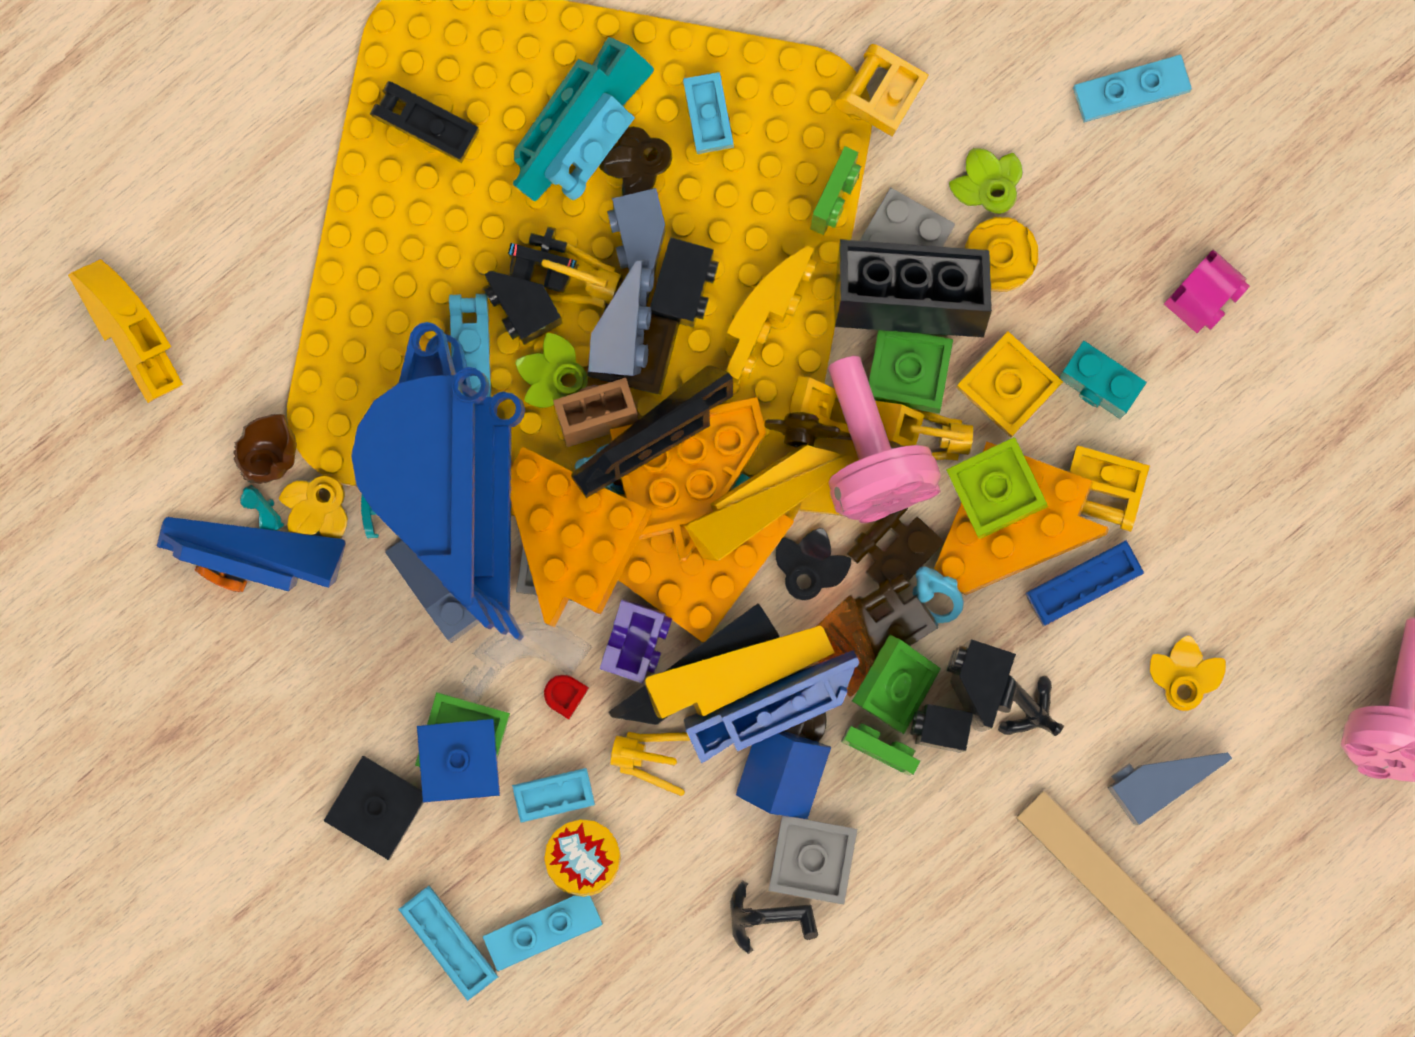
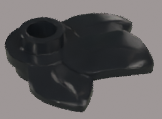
(811, 559)

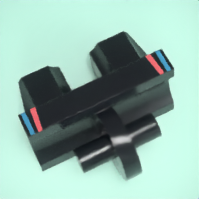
(526, 258)

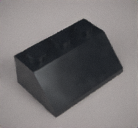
(980, 680)

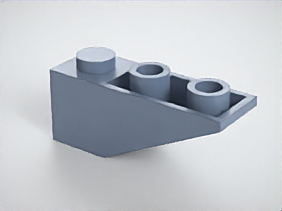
(640, 227)
(619, 334)

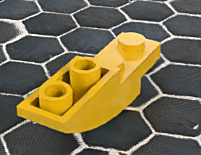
(770, 299)
(131, 326)

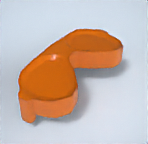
(220, 579)

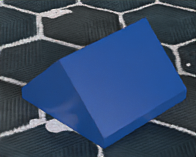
(783, 774)

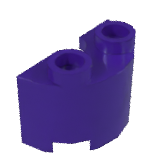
(634, 641)

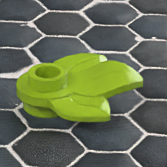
(987, 175)
(547, 371)

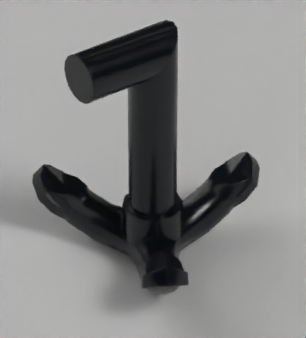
(1036, 713)
(748, 917)

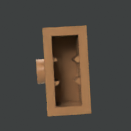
(595, 411)

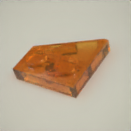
(848, 634)

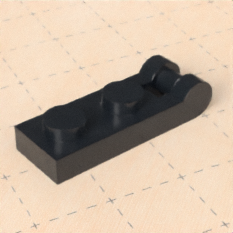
(426, 122)

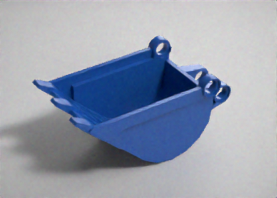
(440, 474)

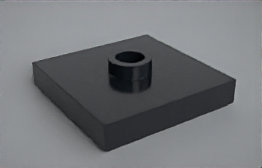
(375, 807)

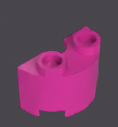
(1206, 291)

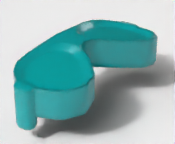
(366, 512)
(268, 516)

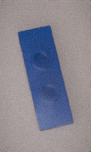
(1084, 583)

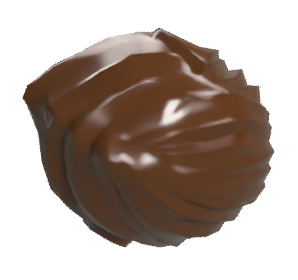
(265, 449)

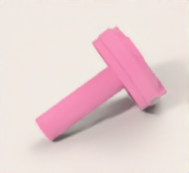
(883, 477)
(1384, 736)

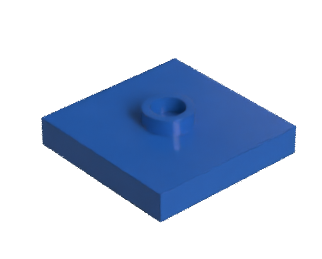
(458, 760)

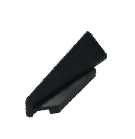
(661, 429)
(746, 630)

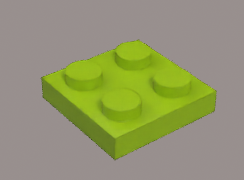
(997, 488)

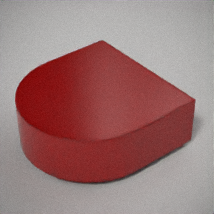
(564, 694)

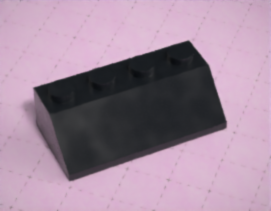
(912, 288)

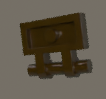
(905, 555)
(907, 621)

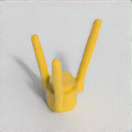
(601, 283)
(953, 436)
(628, 753)

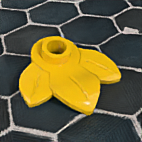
(312, 513)
(1186, 668)

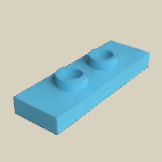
(1132, 88)
(542, 931)
(448, 943)

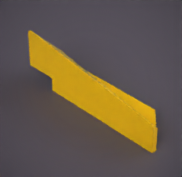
(763, 499)
(735, 674)

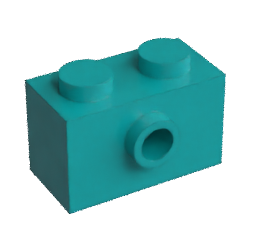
(1102, 380)

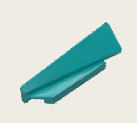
(615, 71)

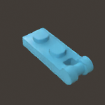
(589, 146)
(472, 336)

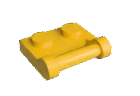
(893, 95)
(1111, 477)

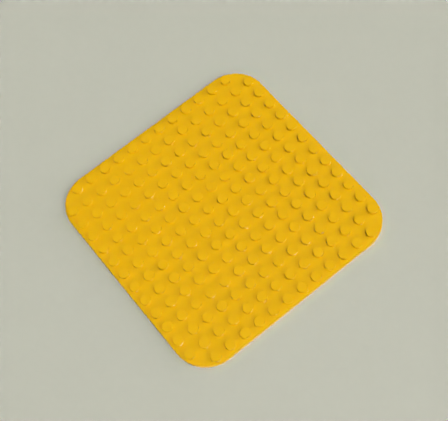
(422, 226)

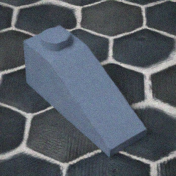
(439, 603)
(1153, 786)

